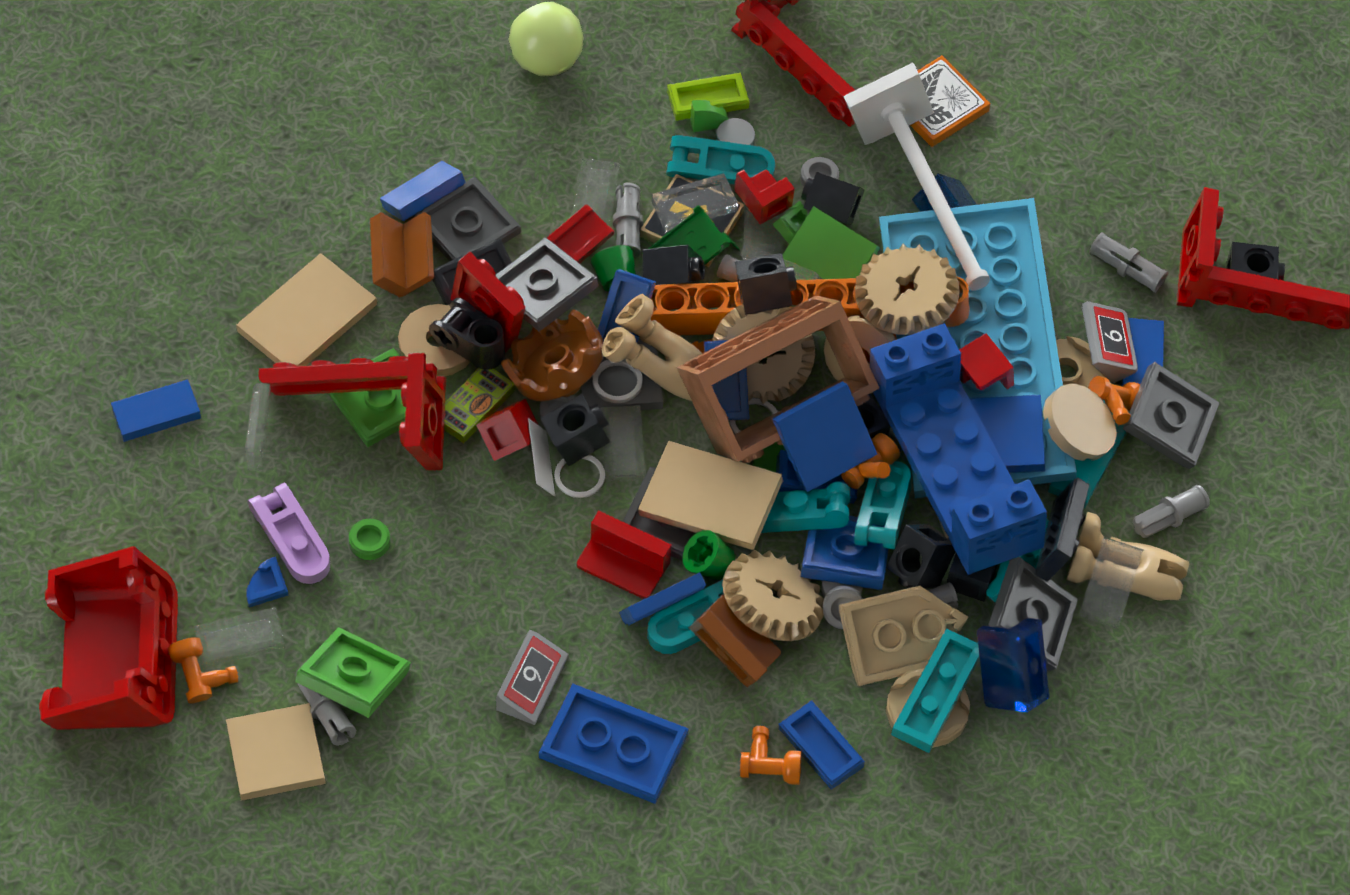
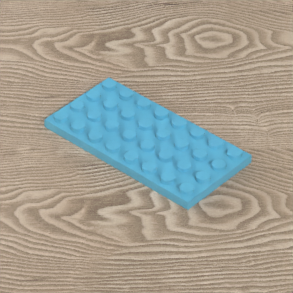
(1009, 308)

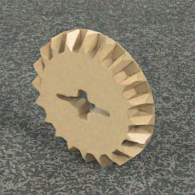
(914, 311)
(783, 371)
(749, 596)

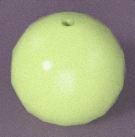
(546, 39)

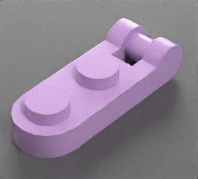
(292, 534)

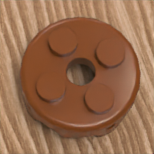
(555, 360)

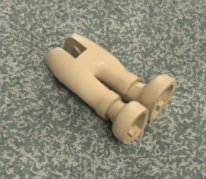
(622, 345)
(1157, 572)

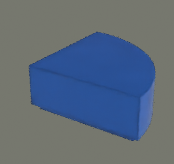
(266, 584)

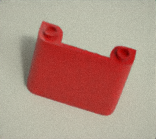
(116, 643)

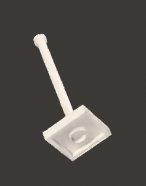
(891, 107)

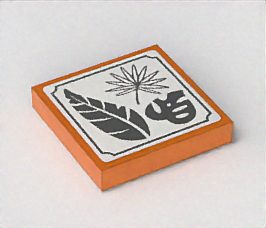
(952, 100)

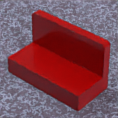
(624, 556)

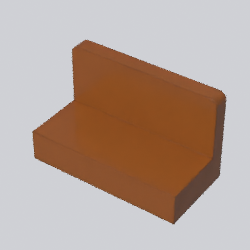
(401, 253)
(734, 643)

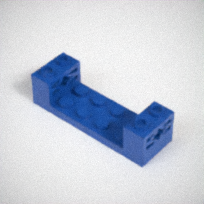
(952, 453)

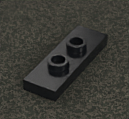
(1062, 529)

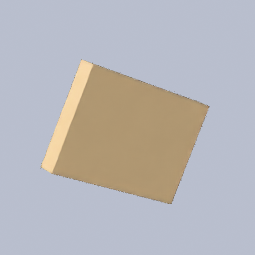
(307, 313)
(711, 494)

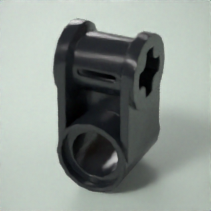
(466, 331)

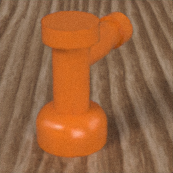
(1117, 398)
(876, 466)
(199, 684)
(759, 763)

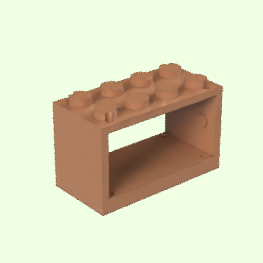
(754, 346)

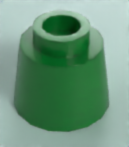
(611, 259)
(707, 555)

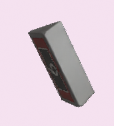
(1109, 341)
(531, 678)

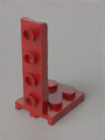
(791, 54)
(480, 287)
(1244, 290)
(420, 387)

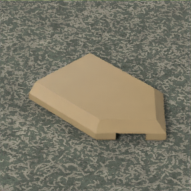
(895, 632)

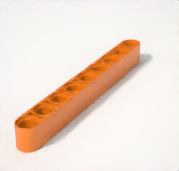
(696, 299)

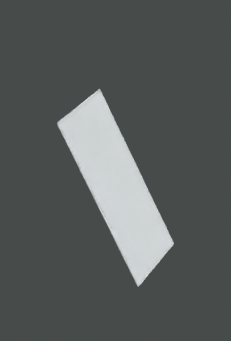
(541, 457)

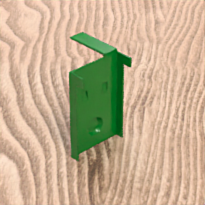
(699, 234)

